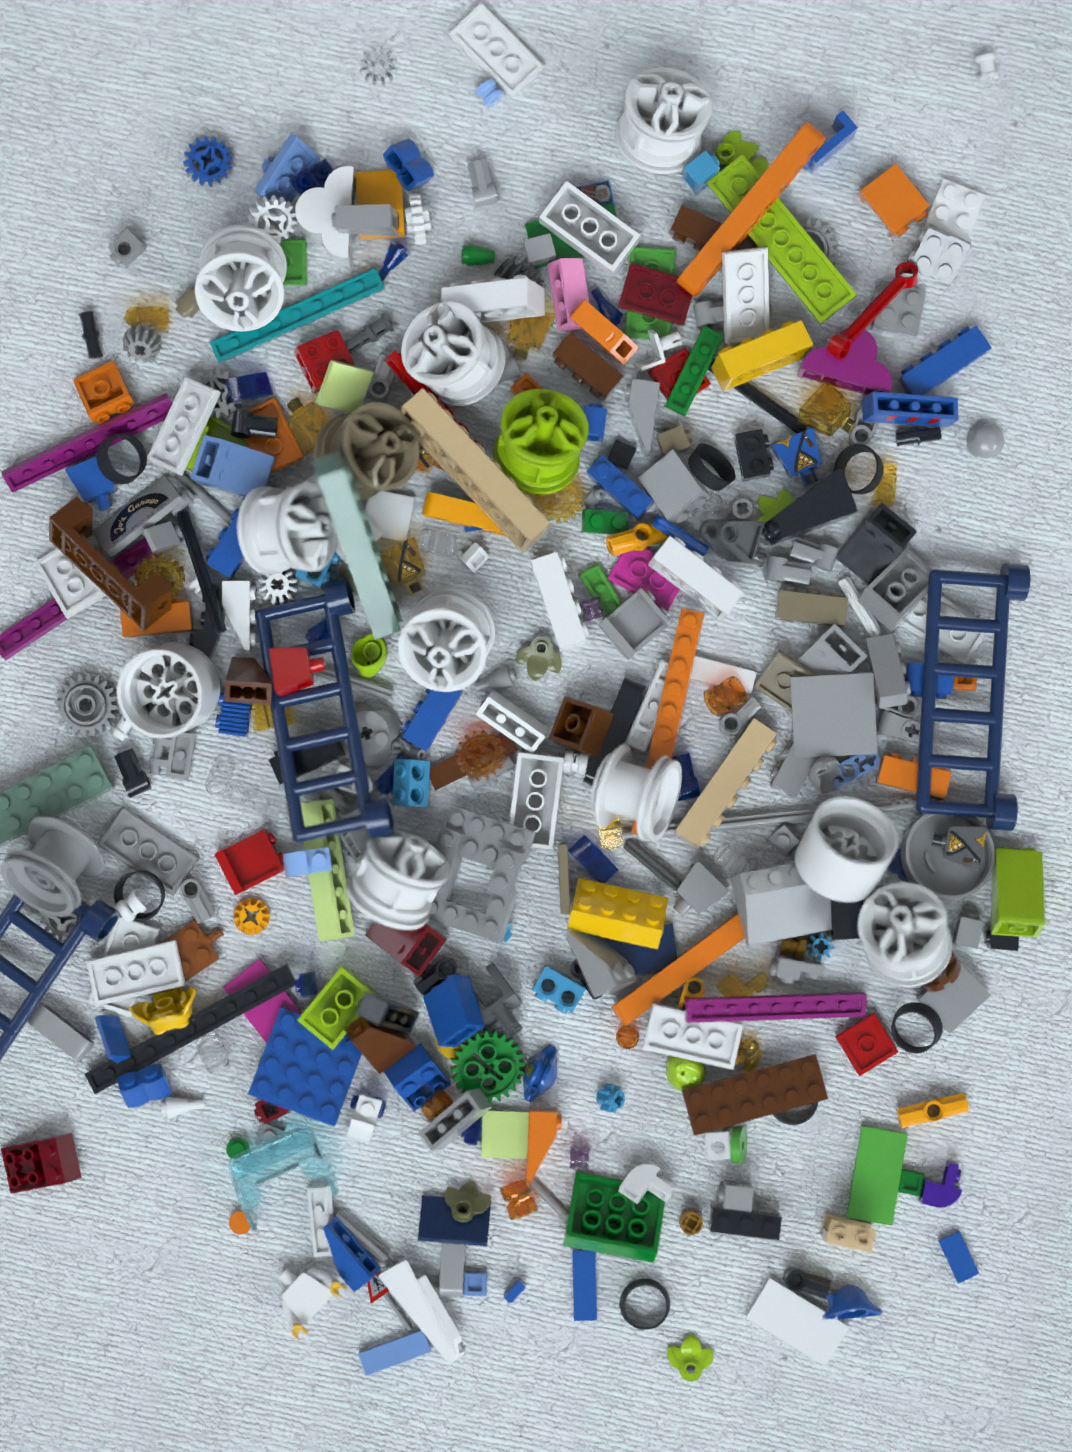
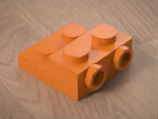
(103, 392)

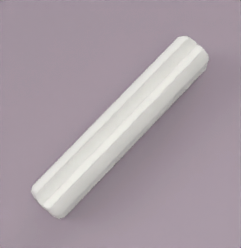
(862, 613)

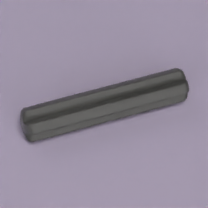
(652, 864)

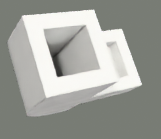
(364, 1118)
(645, 1178)

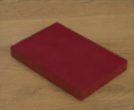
(655, 295)

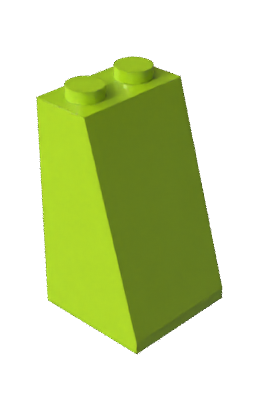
(1017, 893)

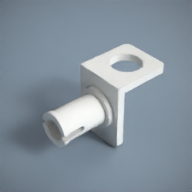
(659, 346)
(717, 1136)

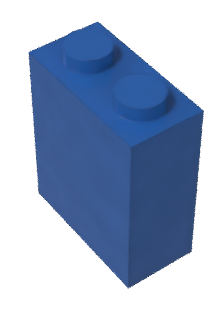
(453, 1011)

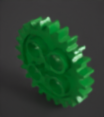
(501, 1051)

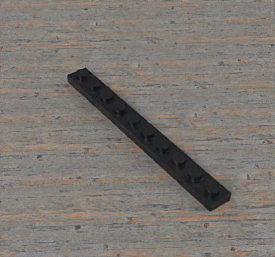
(198, 1026)

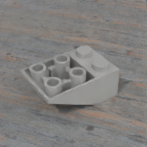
(832, 654)

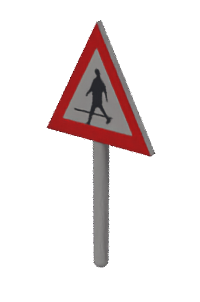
(378, 1289)

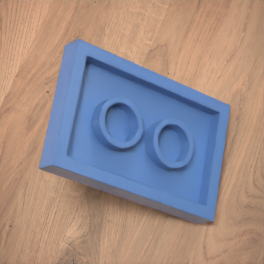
(289, 162)

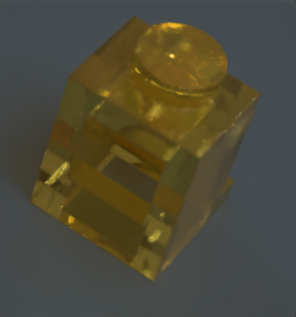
(611, 836)

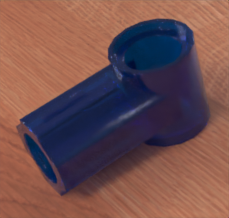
(689, 782)

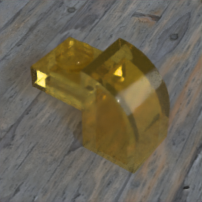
(733, 986)

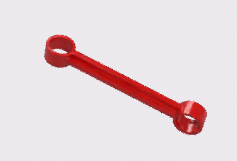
(841, 343)

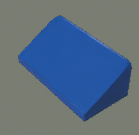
(113, 1038)

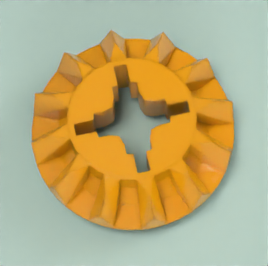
(262, 916)

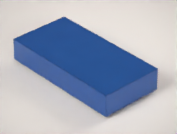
(958, 1257)

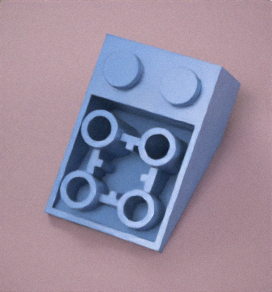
(231, 466)

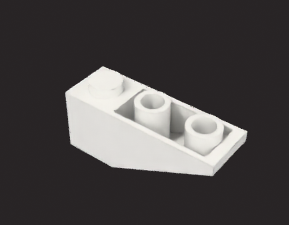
(237, 602)

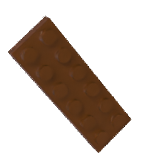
(754, 1094)

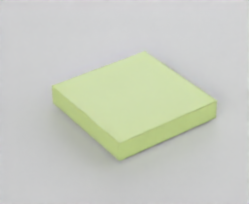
(344, 386)
(505, 1134)

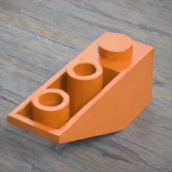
(603, 332)

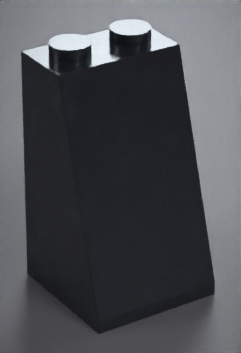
(818, 507)

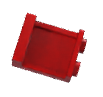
(251, 861)

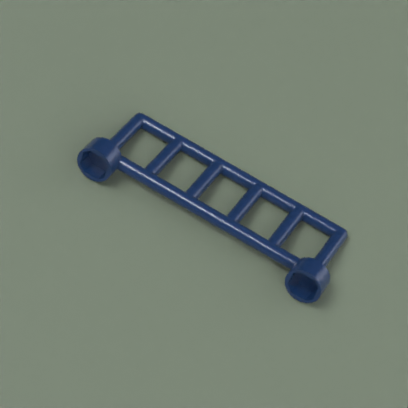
(1010, 584)
(374, 814)
(94, 922)

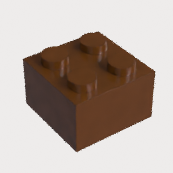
(581, 726)

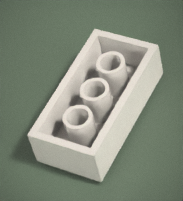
(589, 228)
(499, 299)
(695, 577)
(558, 601)
(537, 796)

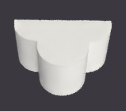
(315, 213)

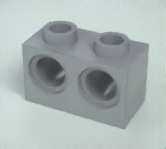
(736, 1195)

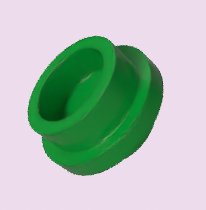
(236, 1146)

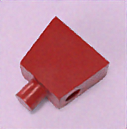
(293, 669)

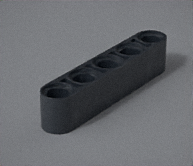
(624, 711)

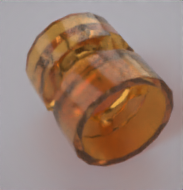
(726, 695)
(519, 1202)

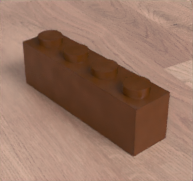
(698, 229)

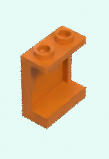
(895, 200)

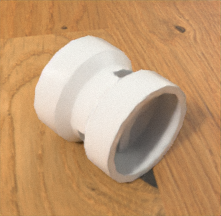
(580, 765)
(131, 906)

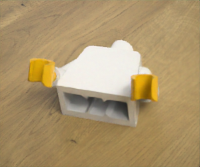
(306, 1296)

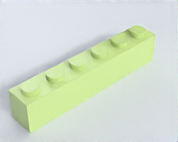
(328, 887)

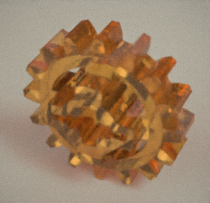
(474, 747)

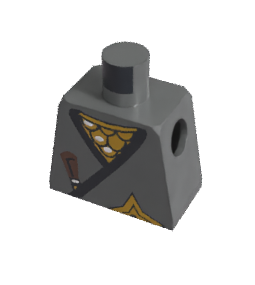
(963, 845)

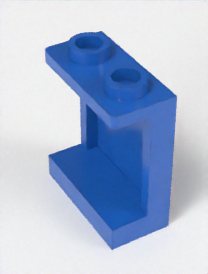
(845, 132)

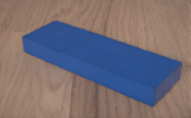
(584, 1285)

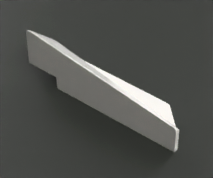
(424, 1308)

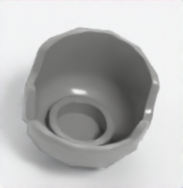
(985, 441)
(823, 773)

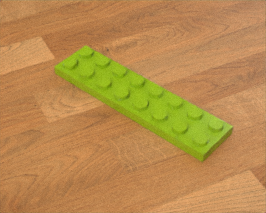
(788, 245)

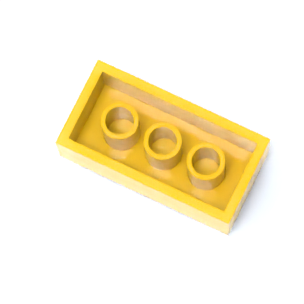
(761, 355)
(618, 913)

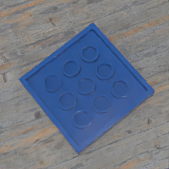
(303, 1071)

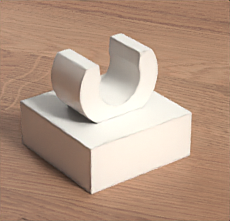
(474, 556)

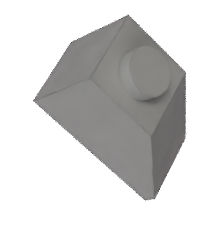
(163, 537)

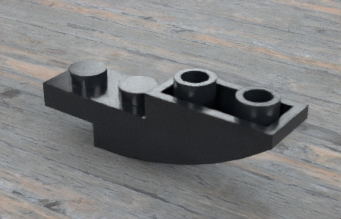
(206, 639)

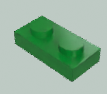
(604, 522)

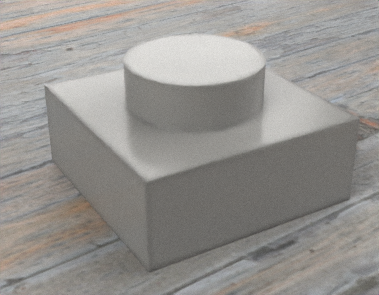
(785, 839)
(268, 1132)

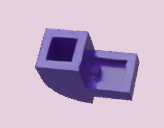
(944, 1193)

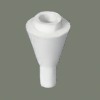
(175, 1106)

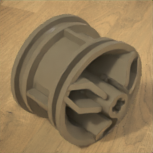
(377, 446)

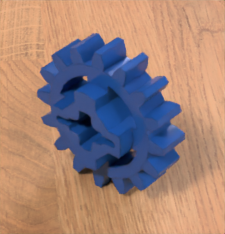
(210, 152)

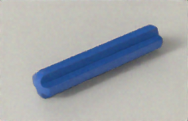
(674, 531)

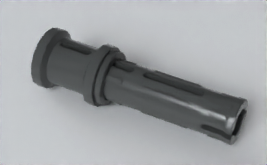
(369, 334)

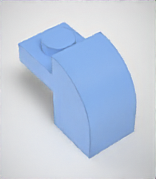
(307, 862)

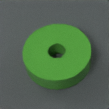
(738, 1144)

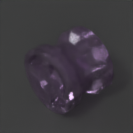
(591, 608)
(579, 1157)

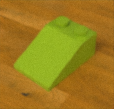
(335, 1007)

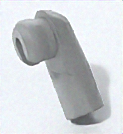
(594, 498)
(403, 747)

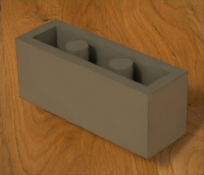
(811, 607)

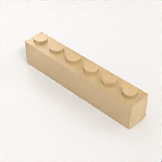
(726, 783)

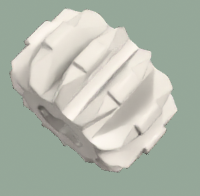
(278, 593)

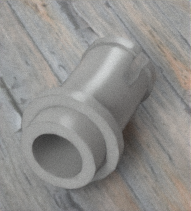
(188, 498)

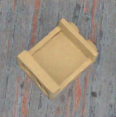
(848, 1233)

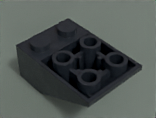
(876, 544)

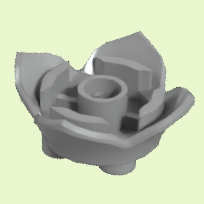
(385, 730)

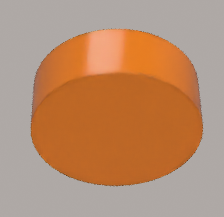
(238, 1222)

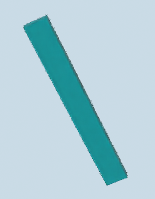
(299, 315)

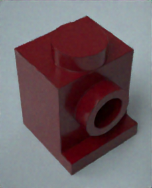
(263, 1114)

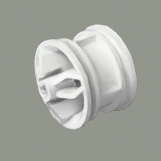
(669, 100)
(226, 292)
(437, 345)
(286, 529)
(429, 651)
(398, 880)
(894, 910)

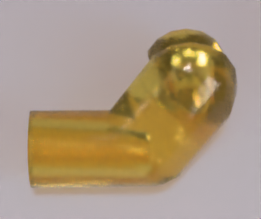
(754, 1054)

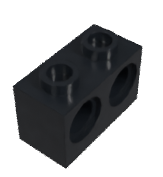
(747, 455)

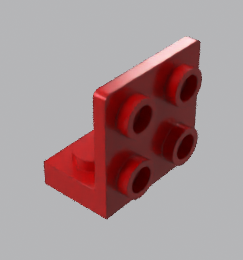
(316, 355)

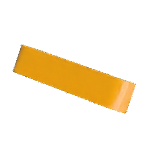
(457, 512)

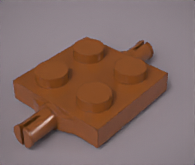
(195, 948)

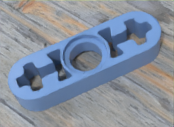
(866, 768)

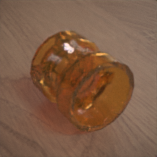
(439, 1102)

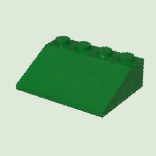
(610, 1222)

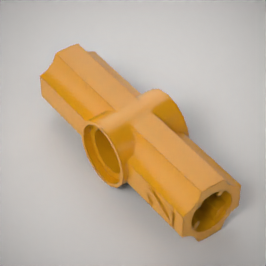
(628, 540)
(947, 1107)

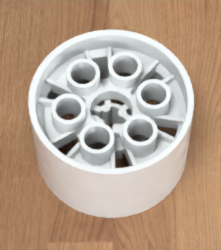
(135, 693)
(846, 849)

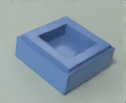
(474, 1283)

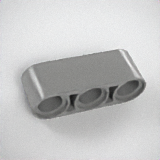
(60, 1032)
(452, 1270)

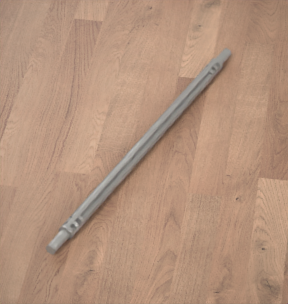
(782, 817)

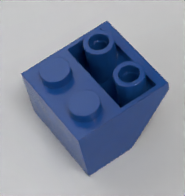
(417, 1077)

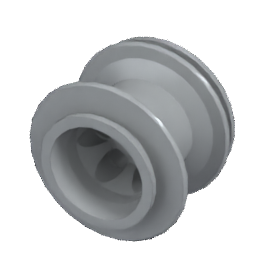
(49, 871)

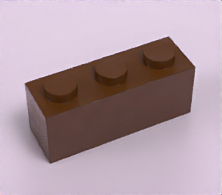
(587, 367)

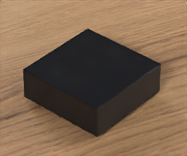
(621, 454)

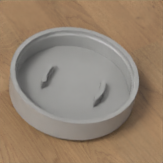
(926, 863)

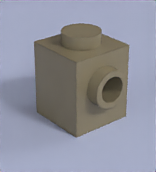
(674, 438)

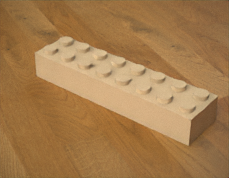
(475, 471)

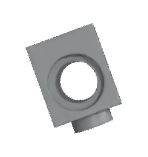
(126, 238)
(538, 250)
(968, 931)

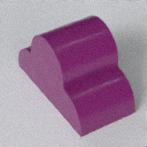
(854, 373)

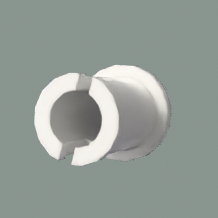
(121, 729)

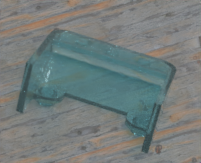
(274, 1158)

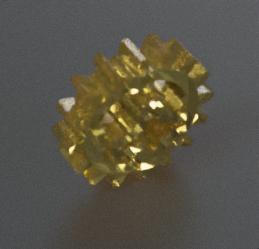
(566, 506)
(164, 568)

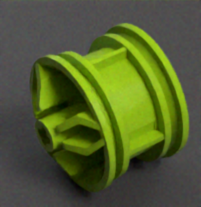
(541, 440)

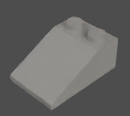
(642, 408)
(897, 589)
(600, 963)

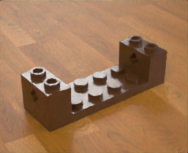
(69, 534)

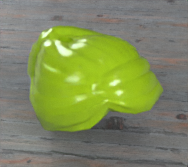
(369, 650)
(684, 1072)

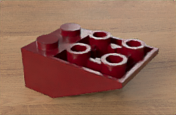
(409, 947)
(41, 1163)

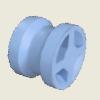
(489, 92)

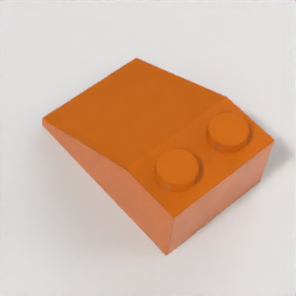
(541, 1134)

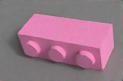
(567, 290)

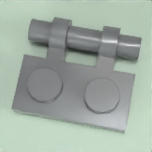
(179, 756)

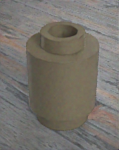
(187, 303)

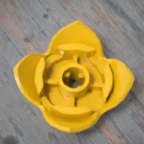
(166, 1011)

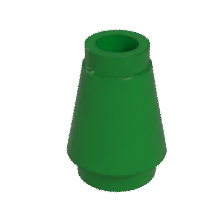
(476, 255)

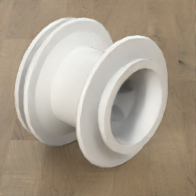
(636, 792)

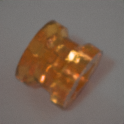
(627, 1037)

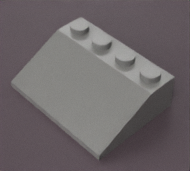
(779, 905)

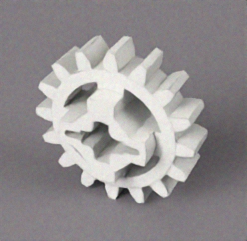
(277, 211)
(417, 219)

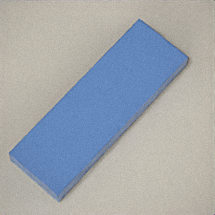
(394, 1352)

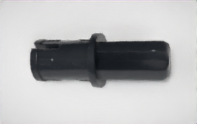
(918, 436)

